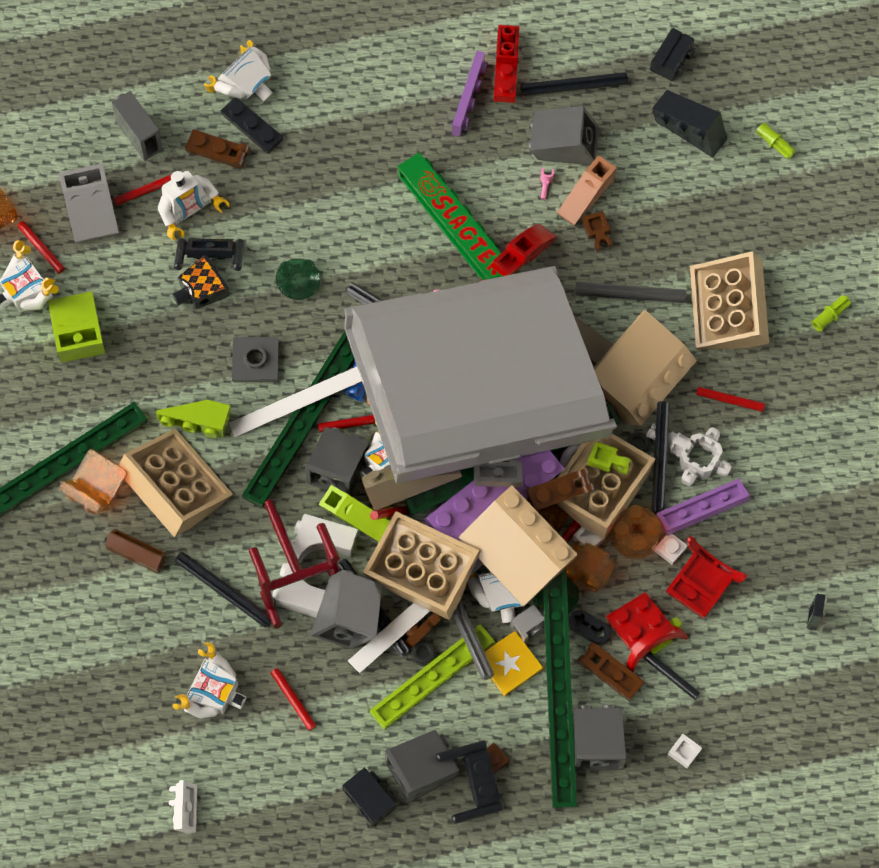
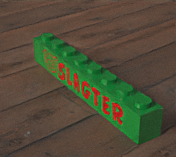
(450, 215)

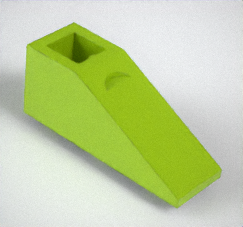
(201, 416)
(353, 513)

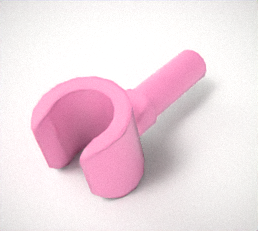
(546, 179)

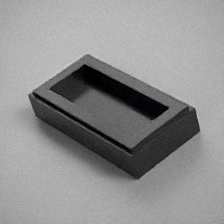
(815, 612)

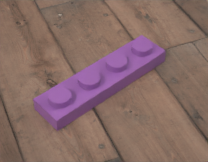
(467, 101)
(703, 506)

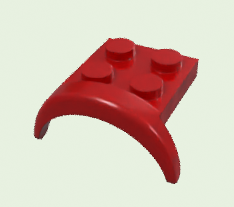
(702, 580)
(642, 627)

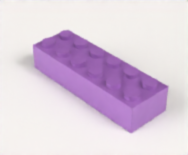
(471, 501)

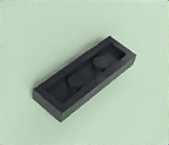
(251, 125)

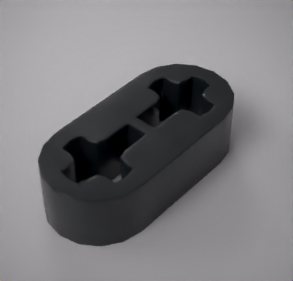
(593, 623)

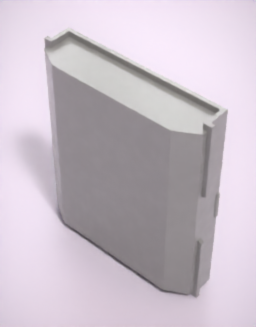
(476, 374)

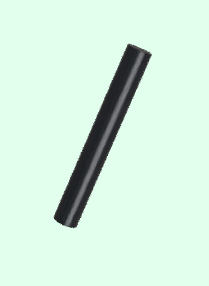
(671, 675)

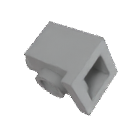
(528, 623)

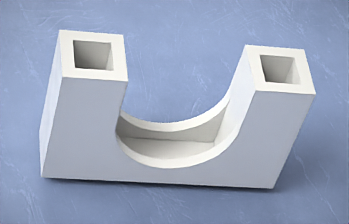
(299, 595)

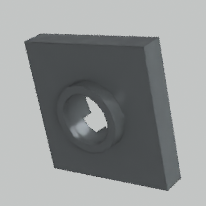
(264, 371)

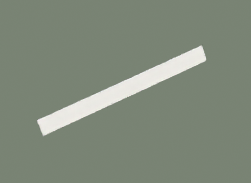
(295, 401)
(392, 633)

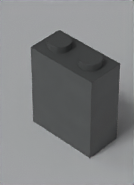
(137, 125)

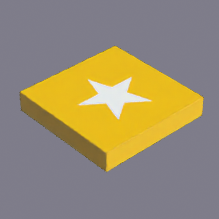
(512, 663)

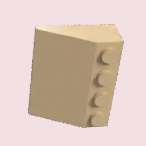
(729, 303)
(642, 368)
(174, 481)
(613, 490)
(518, 546)
(422, 565)

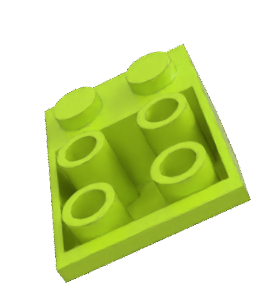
(76, 327)

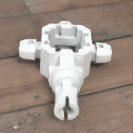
(681, 447)

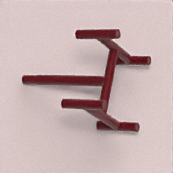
(298, 574)

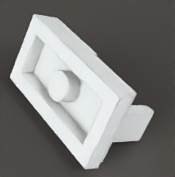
(184, 806)

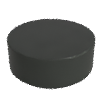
(639, 441)
(422, 653)

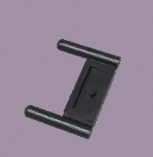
(212, 248)
(480, 779)

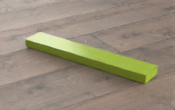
(427, 680)

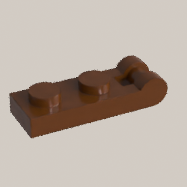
(217, 149)
(559, 489)
(611, 672)

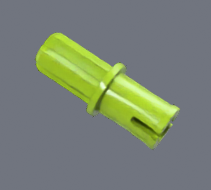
(775, 140)
(831, 313)

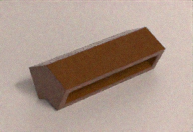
(135, 550)

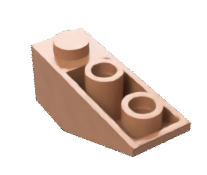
(587, 190)

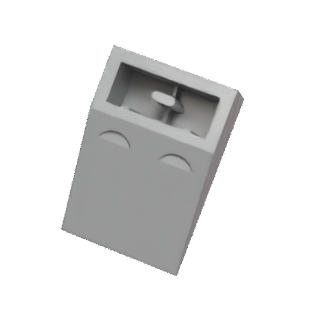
(88, 203)

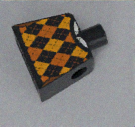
(201, 284)

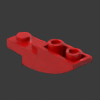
(506, 63)
(523, 249)

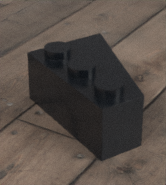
(691, 122)

